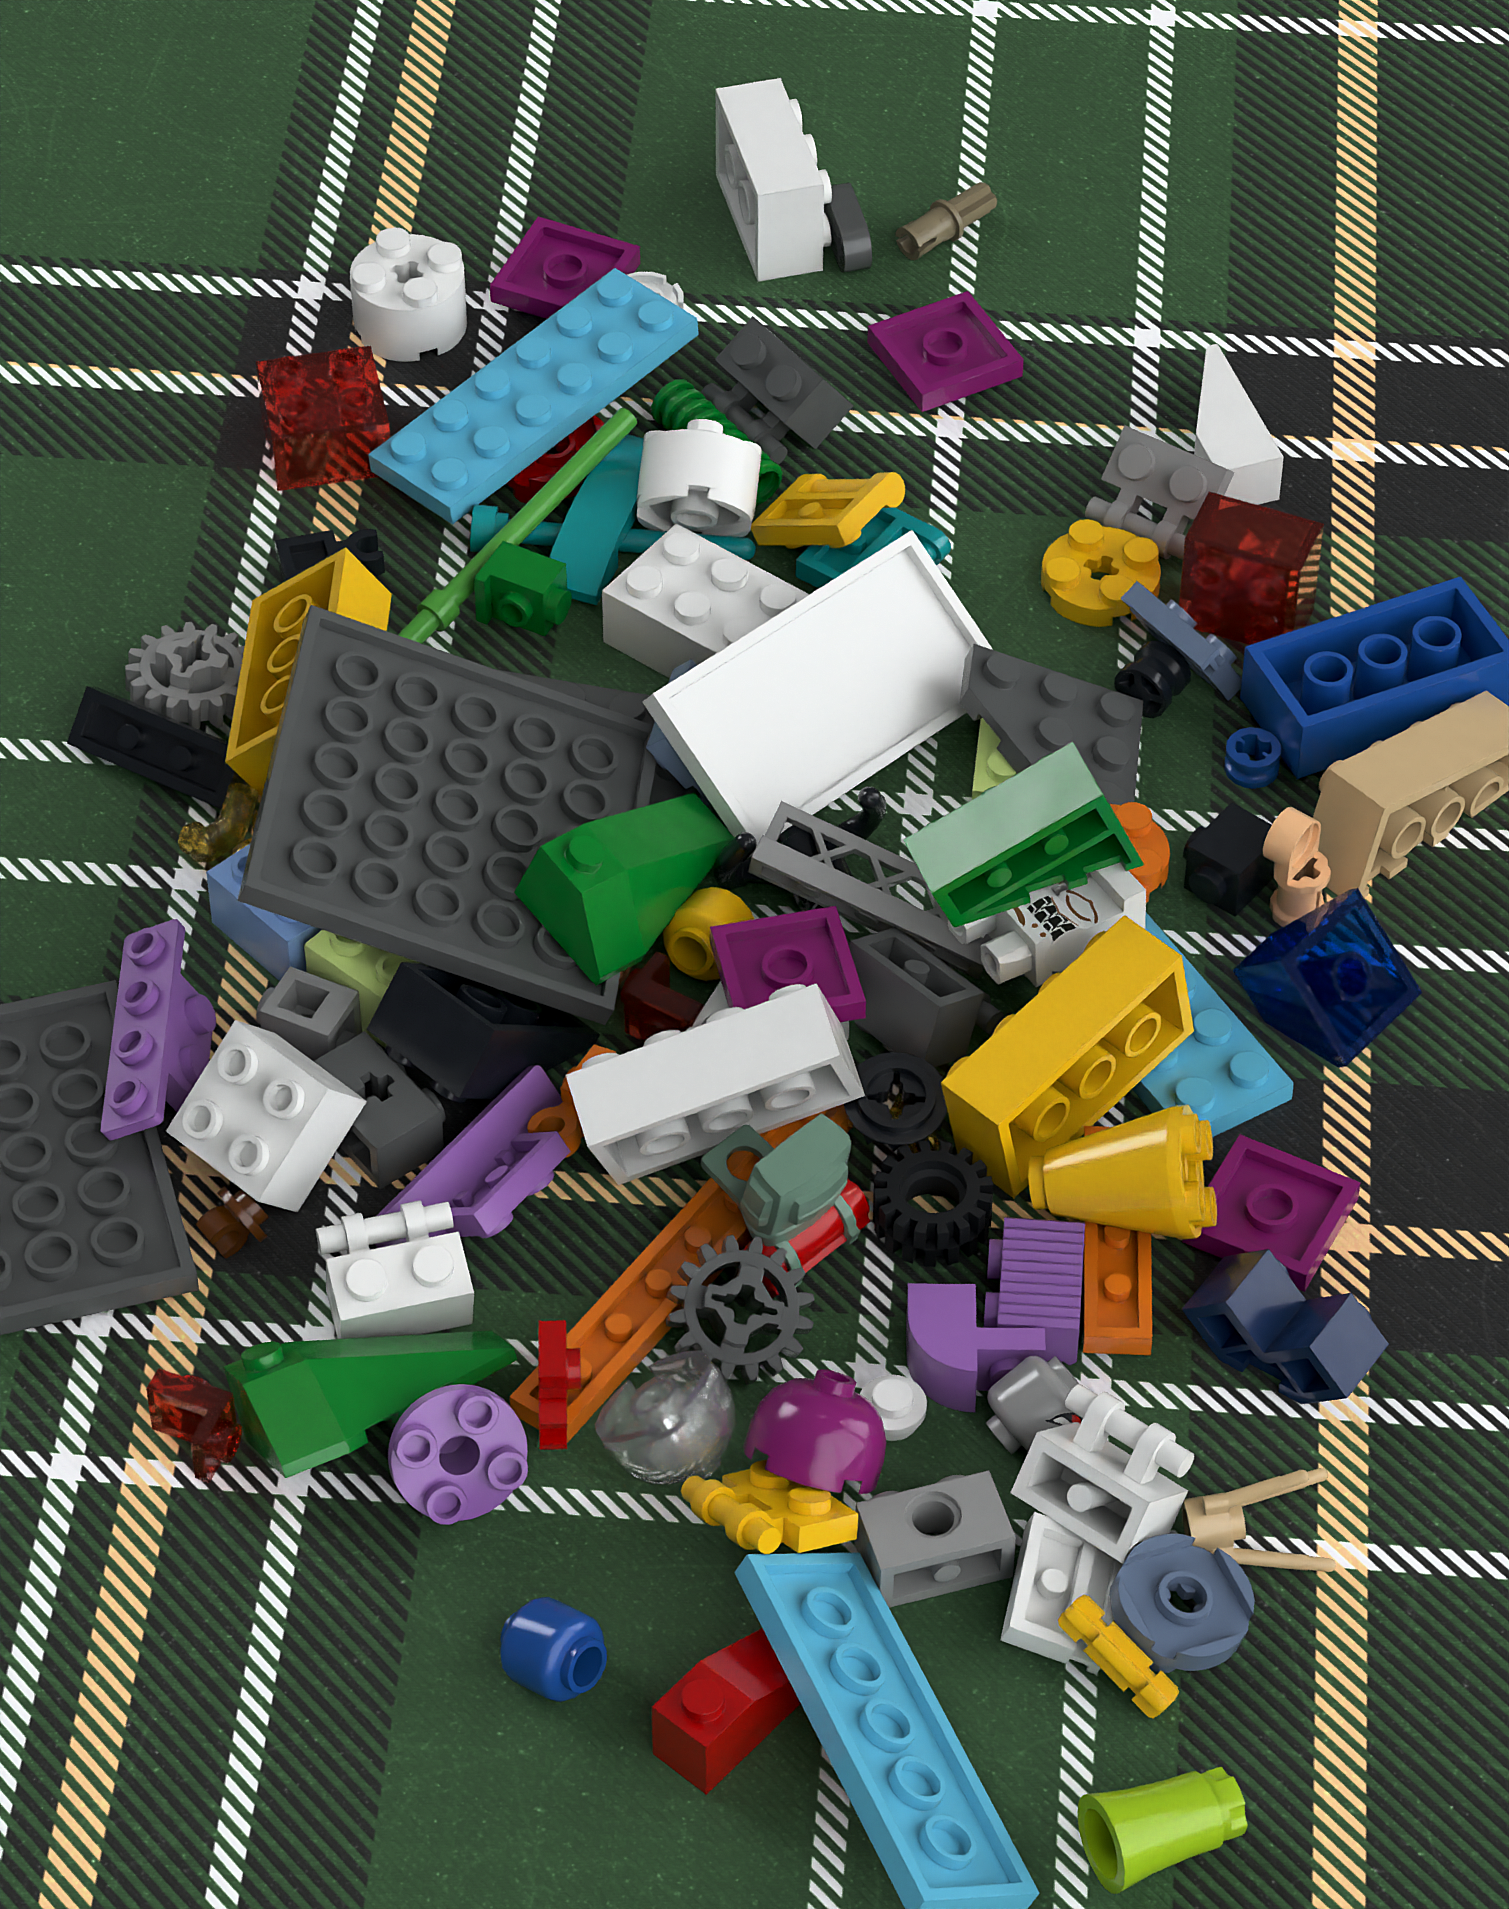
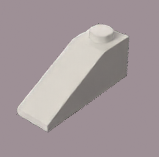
(1235, 435)

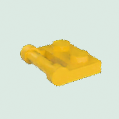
(826, 510)

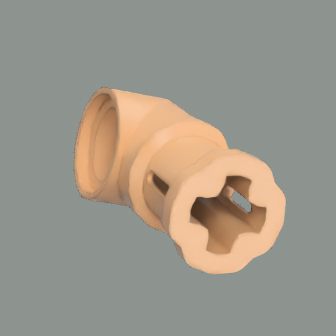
(1297, 865)

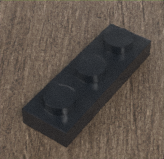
(153, 746)

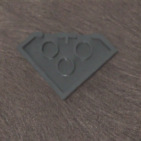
(1045, 710)

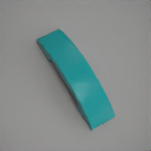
(600, 521)

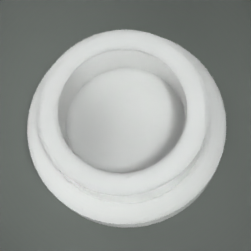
(899, 1403)

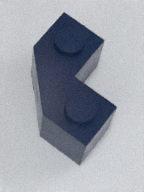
(1260, 1318)

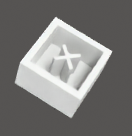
(266, 1116)

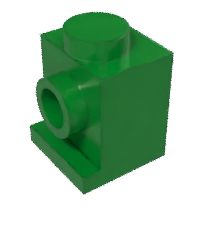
(522, 589)

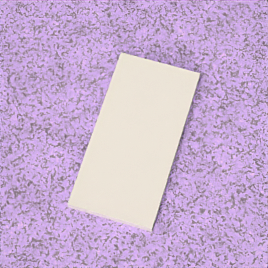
(823, 690)

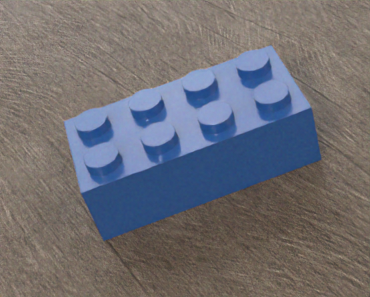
(1373, 673)

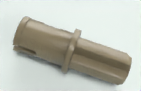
(945, 221)

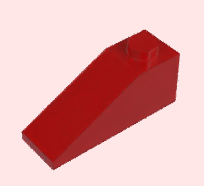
(722, 1711)

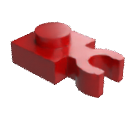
(557, 1372)

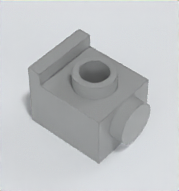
(310, 1012)

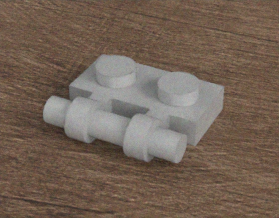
(1162, 475)

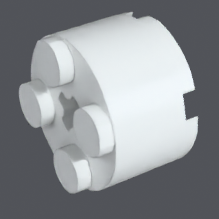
(408, 295)
(698, 480)

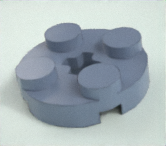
(1175, 1637)

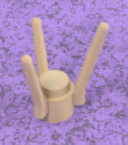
(1219, 1521)

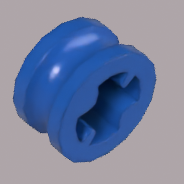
(1248, 772)

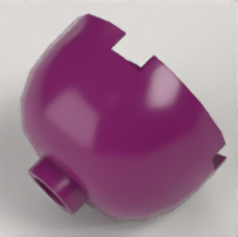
(819, 1433)

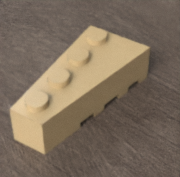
(1411, 790)

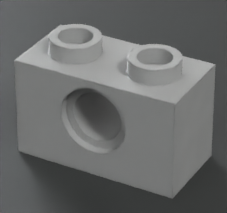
(971, 1546)

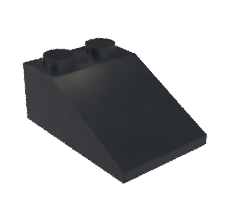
(470, 1033)

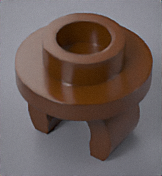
(231, 1223)

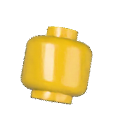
(689, 930)

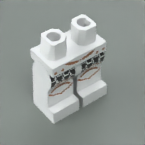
(1055, 925)

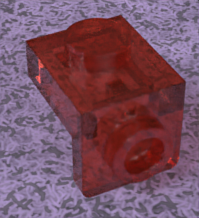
(652, 1005)
(198, 1414)

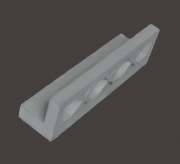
(856, 900)

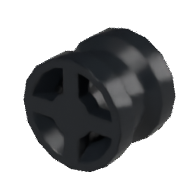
(1154, 677)

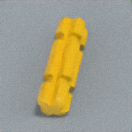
(1118, 1656)

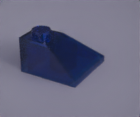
(1329, 979)

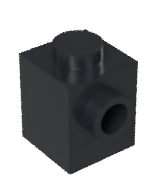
(1227, 860)

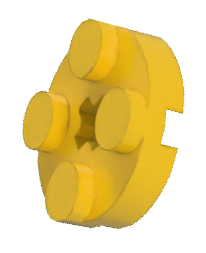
(1095, 549)

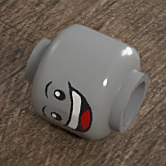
(1030, 1401)

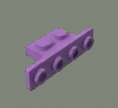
(157, 1033)
(491, 1162)

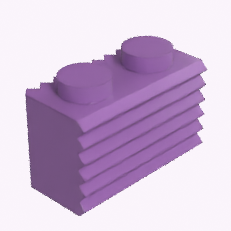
(1039, 1281)

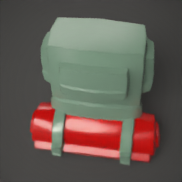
(795, 1192)

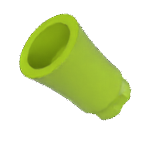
(1158, 1825)

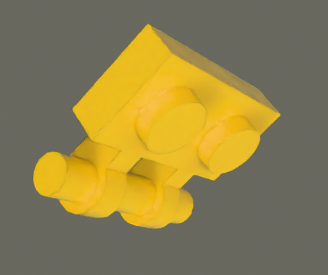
(770, 1510)

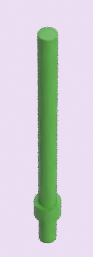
(442, 606)

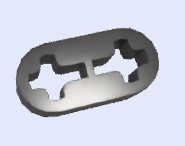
(848, 230)

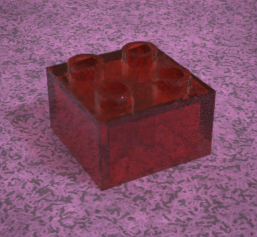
(322, 416)
(1249, 570)

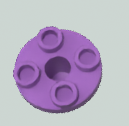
(458, 1453)

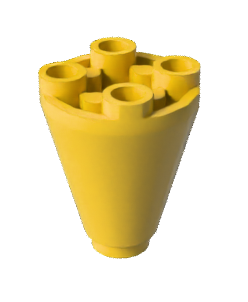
(1132, 1176)

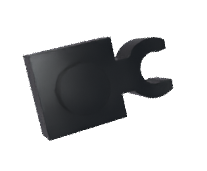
(305, 551)

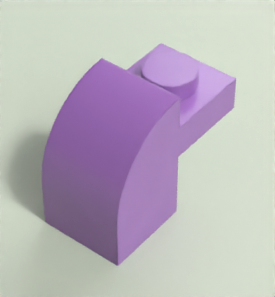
(953, 1355)

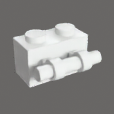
(400, 1286)
(1097, 1486)

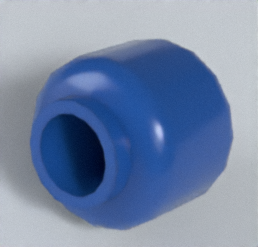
(553, 1649)

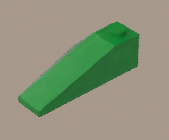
(620, 880)
(319, 1396)

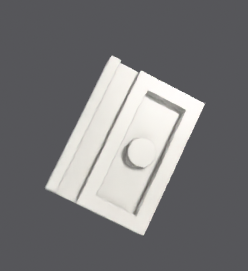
(1048, 1578)

